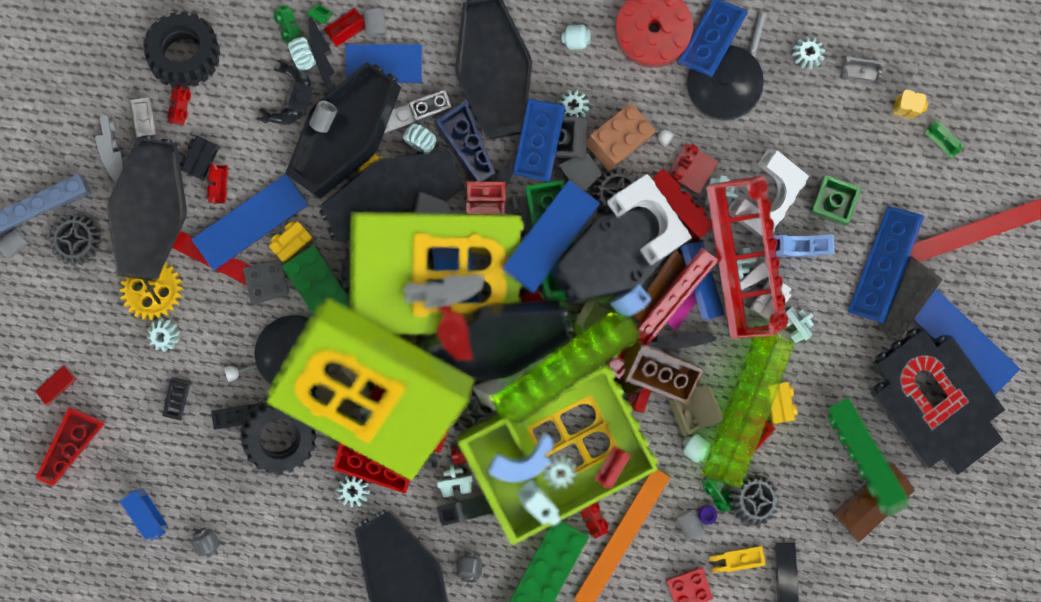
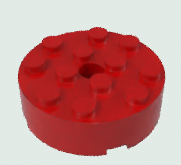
(651, 48)

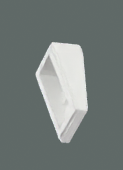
(757, 274)

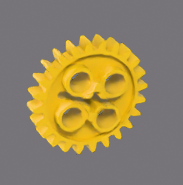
(137, 298)

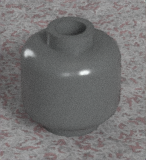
(205, 542)
(469, 568)

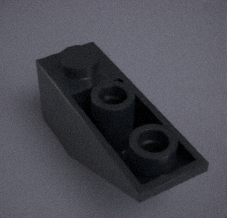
(464, 510)

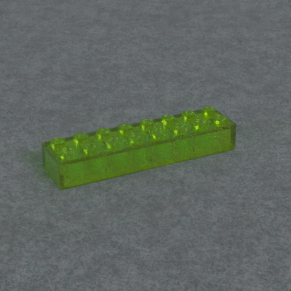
(565, 368)
(748, 409)

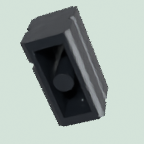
(199, 157)

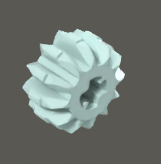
(302, 53)
(810, 60)
(578, 100)
(419, 138)
(169, 331)
(559, 478)
(348, 495)

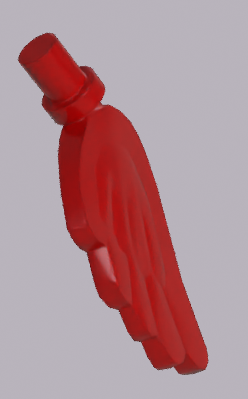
(454, 333)

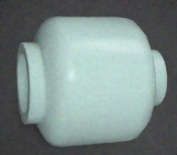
(576, 37)
(696, 448)

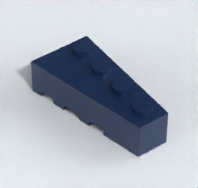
(465, 142)

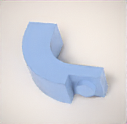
(804, 245)
(630, 301)
(525, 468)

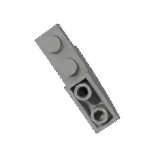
(418, 111)
(107, 148)
(451, 291)

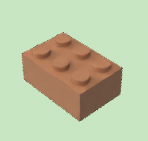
(620, 137)

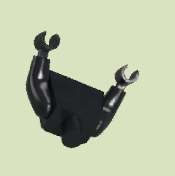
(296, 98)

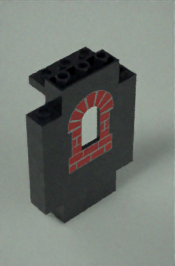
(958, 425)

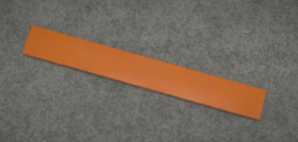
(622, 537)

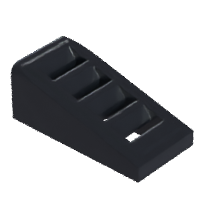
(178, 382)

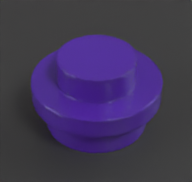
(707, 514)

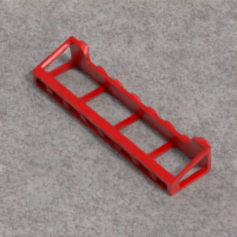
(728, 258)

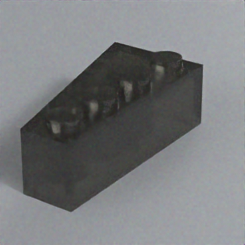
(911, 295)

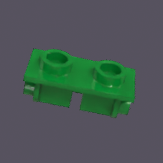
(283, 17)
(944, 139)
(721, 499)

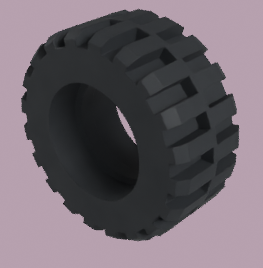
(176, 28)
(270, 460)

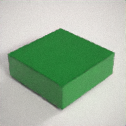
(320, 13)

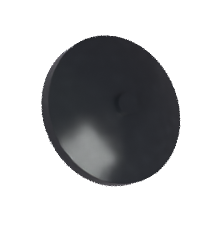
(731, 89)
(276, 344)

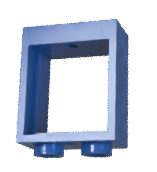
(144, 514)

